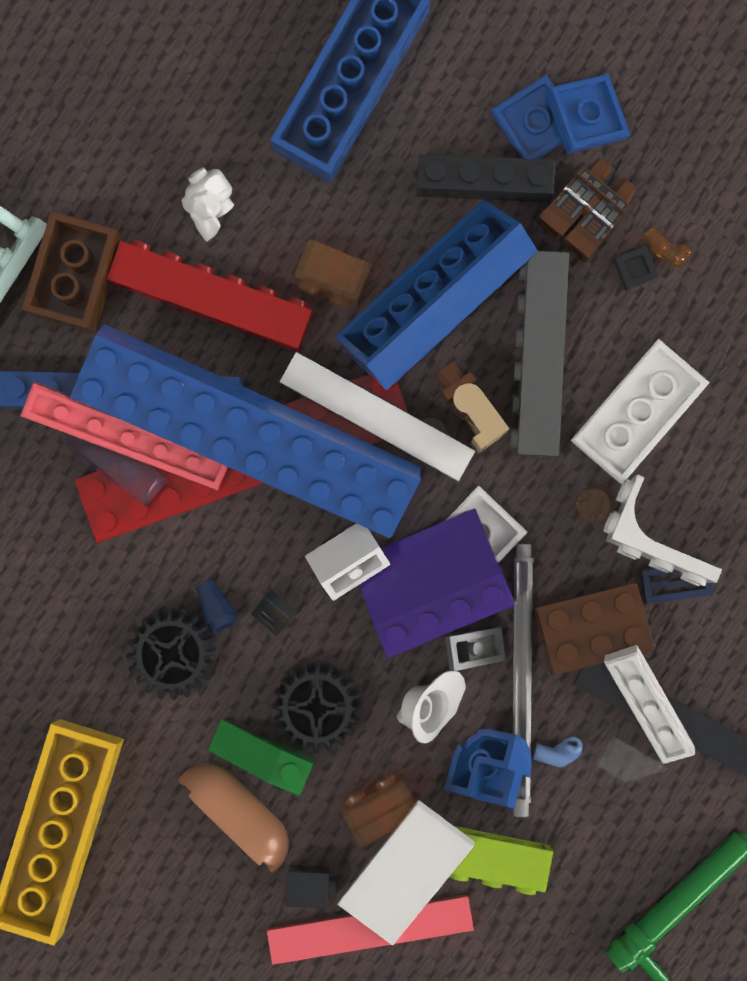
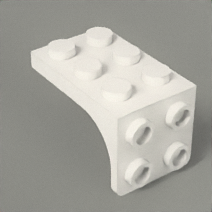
(633, 543)

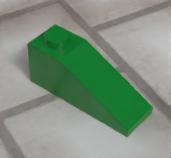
(262, 757)

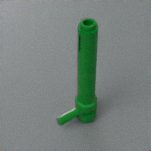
(640, 937)

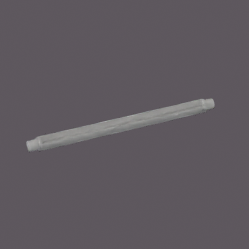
(522, 662)

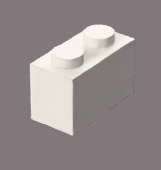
(347, 560)

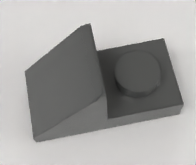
(475, 648)

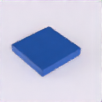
(587, 113)
(529, 121)

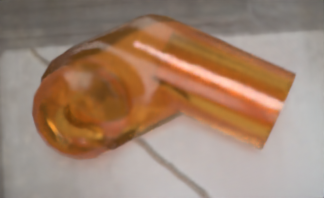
(664, 249)

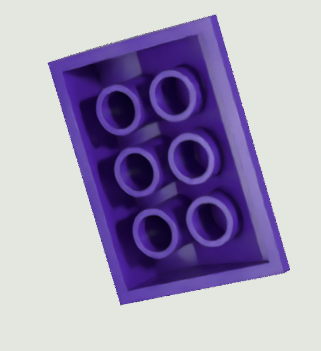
(436, 584)

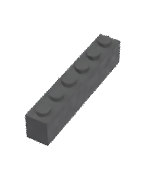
(541, 355)

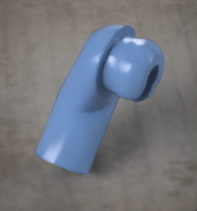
(561, 754)

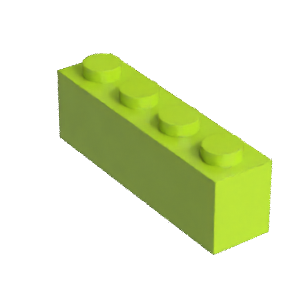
(505, 861)

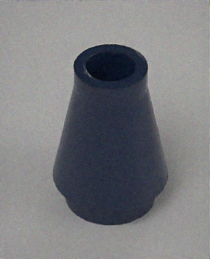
(215, 607)

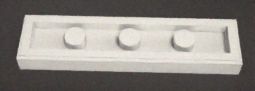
(649, 704)

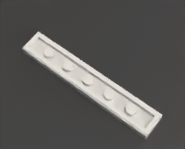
(377, 416)

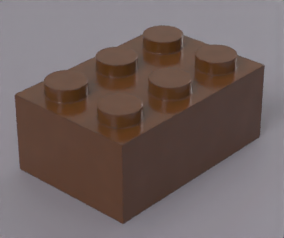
(72, 272)
(591, 626)

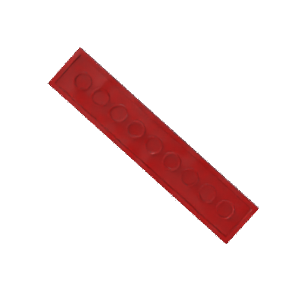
(116, 512)

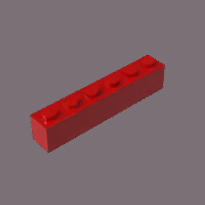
(209, 295)

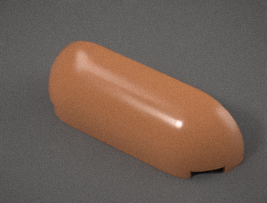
(238, 813)

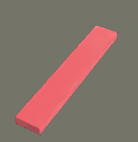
(95, 426)
(348, 934)

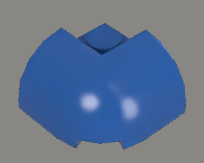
(490, 767)

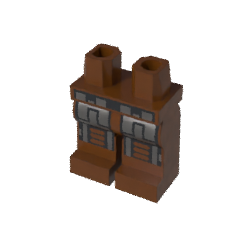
(593, 200)

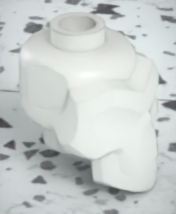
(207, 200)

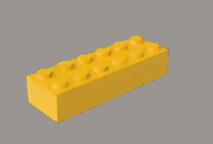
(56, 830)

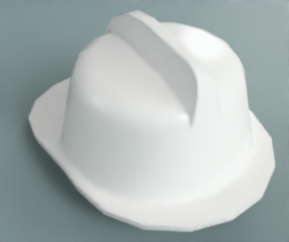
(431, 706)

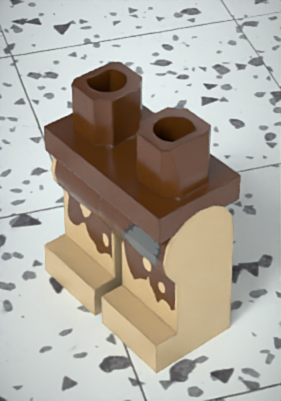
(471, 405)

